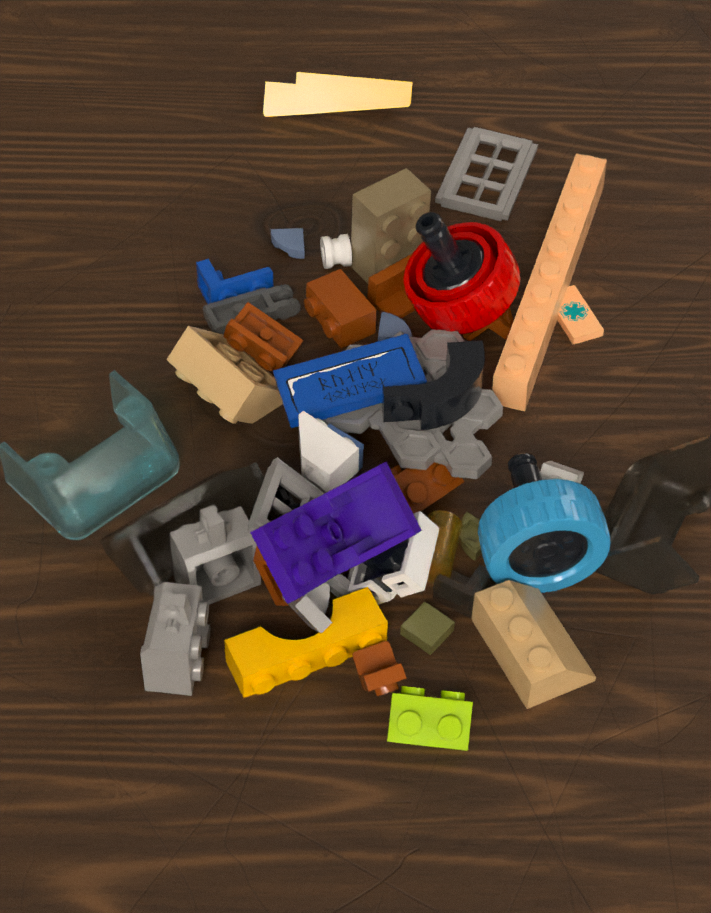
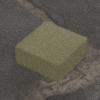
(427, 628)

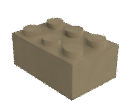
(386, 222)

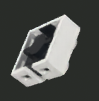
(400, 568)

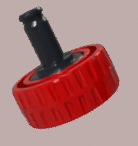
(460, 275)

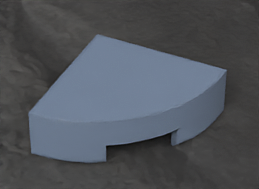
(290, 241)
(391, 325)

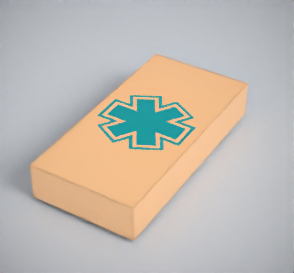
(578, 318)

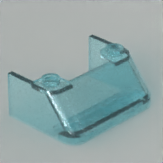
(105, 479)

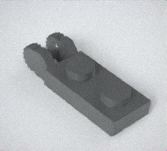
(273, 301)

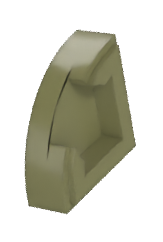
(469, 536)

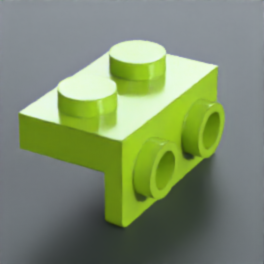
(430, 720)

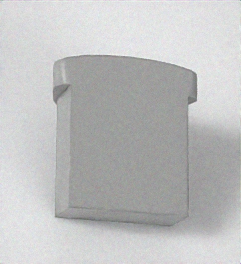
(313, 607)

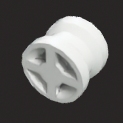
(336, 251)

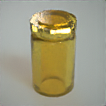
(446, 544)

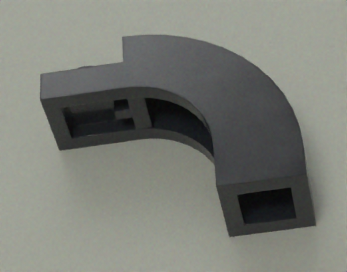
(442, 399)

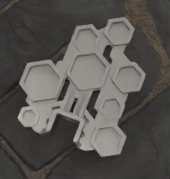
(421, 448)

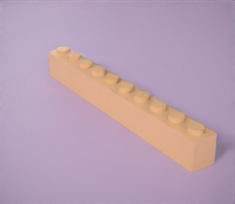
(548, 283)

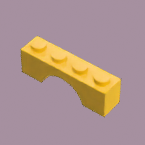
(265, 661)

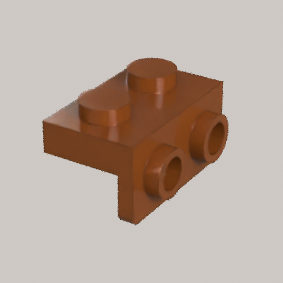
(262, 338)
(425, 486)

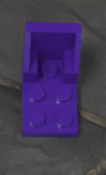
(335, 532)

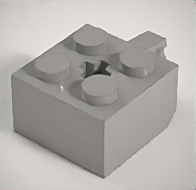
(215, 554)
(175, 639)

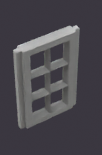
(508, 191)
(282, 474)

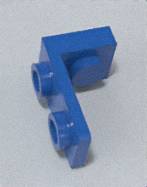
(215, 288)

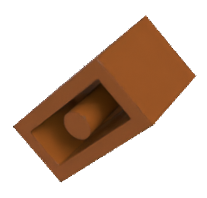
(340, 308)

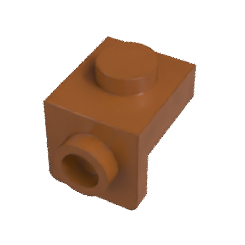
(378, 668)

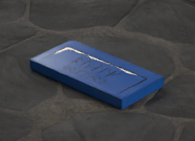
(347, 379)

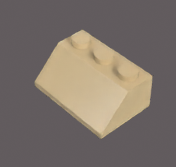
(225, 376)
(529, 642)

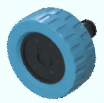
(543, 530)

